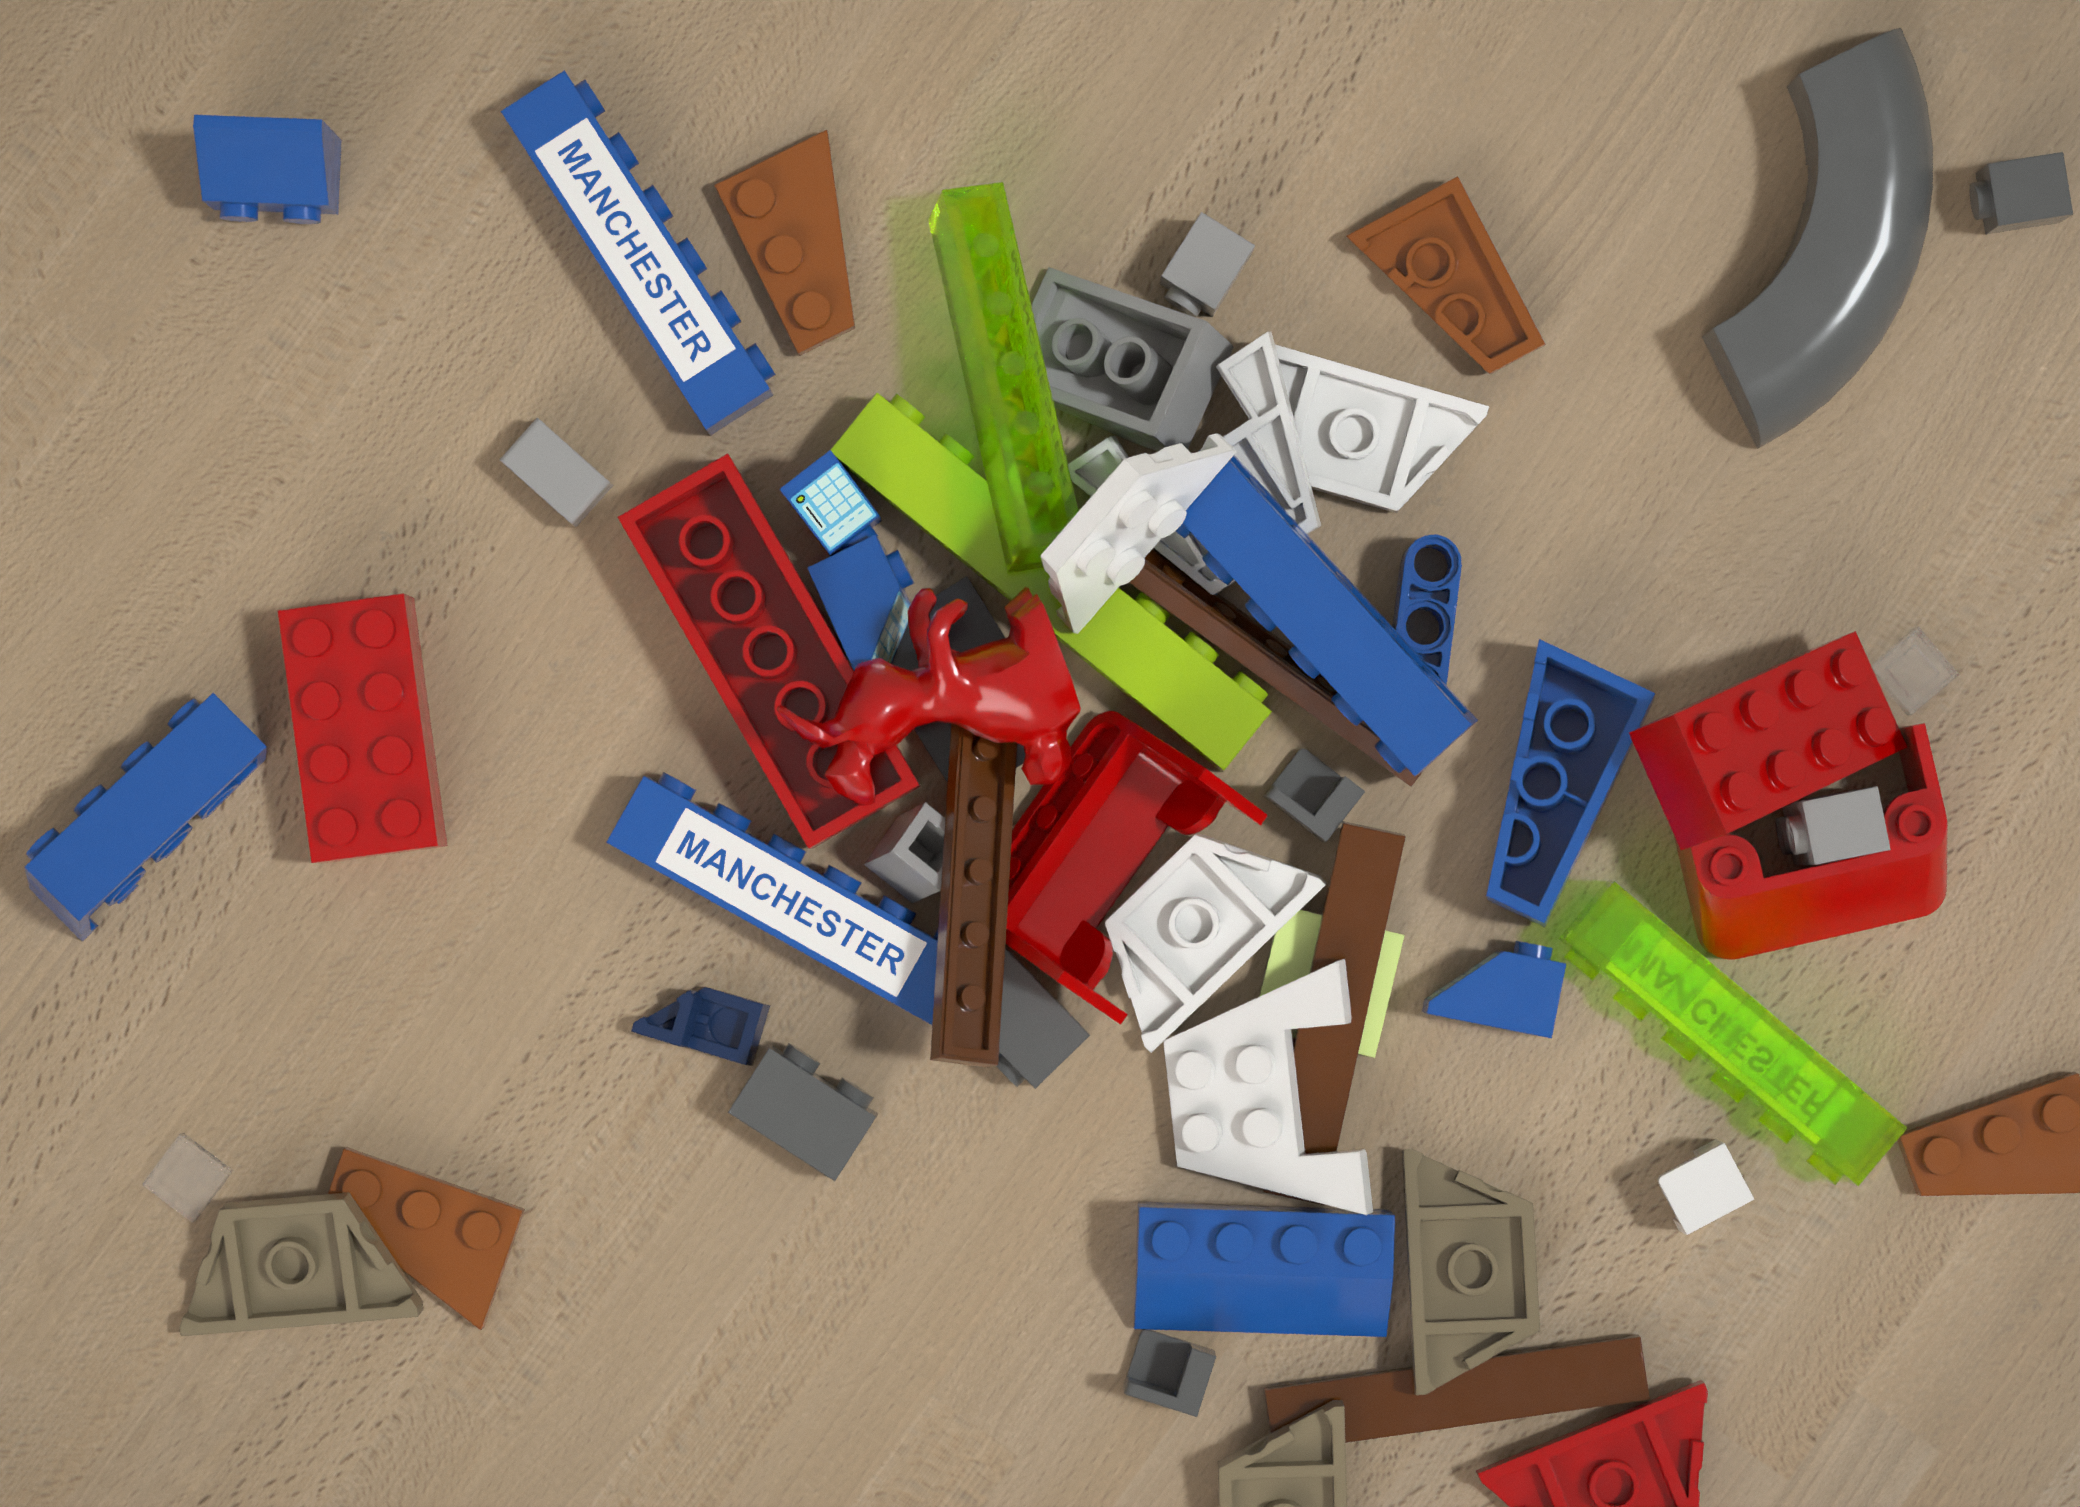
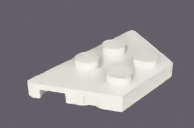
(1371, 432)
(1124, 522)
(1199, 926)

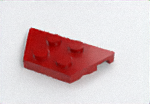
(1625, 1460)

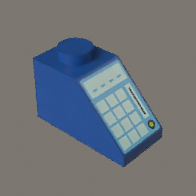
(831, 504)
(865, 599)
(1505, 991)

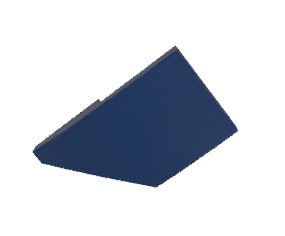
(709, 1023)

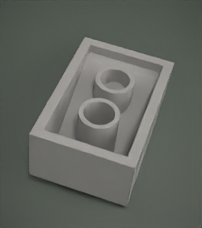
(1126, 360)

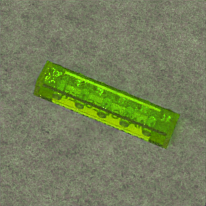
(1003, 371)
(1732, 1034)

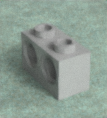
(1833, 827)

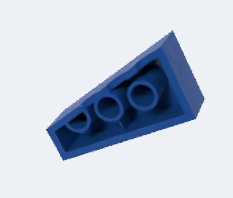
(1561, 776)
(142, 812)

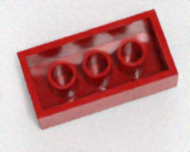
(362, 728)
(1767, 741)

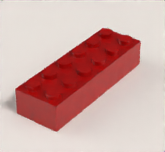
(757, 639)

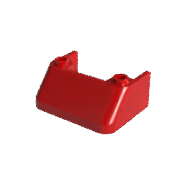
(1089, 839)
(1749, 915)

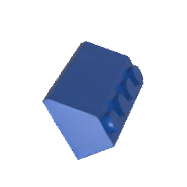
(1263, 1269)

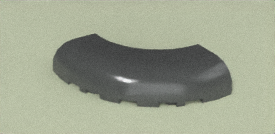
(1852, 244)

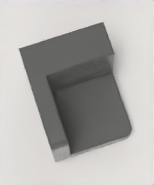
(1314, 794)
(1169, 1372)

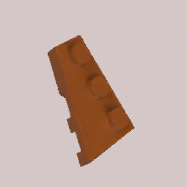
(795, 240)
(1453, 273)
(2002, 1146)
(434, 1229)

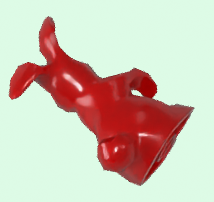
(998, 691)

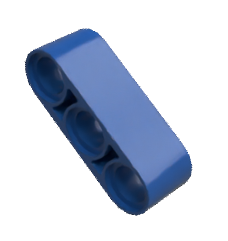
(1435, 597)

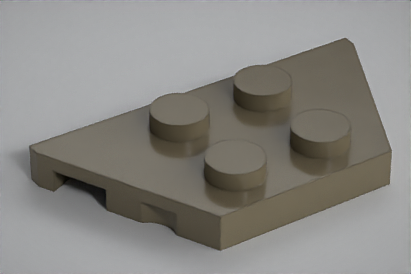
(296, 1268)
(1466, 1270)
(1291, 1466)

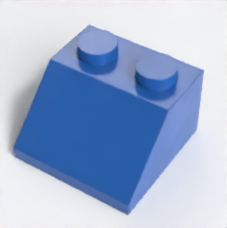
(268, 167)

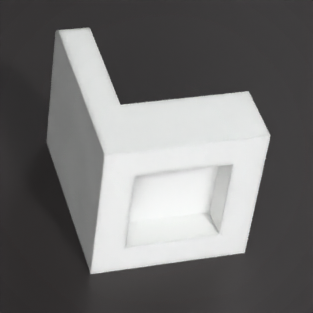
(1704, 1187)

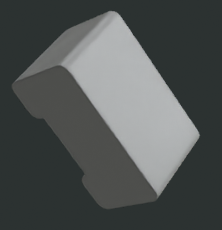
(556, 472)

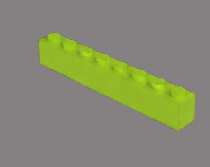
(1125, 637)

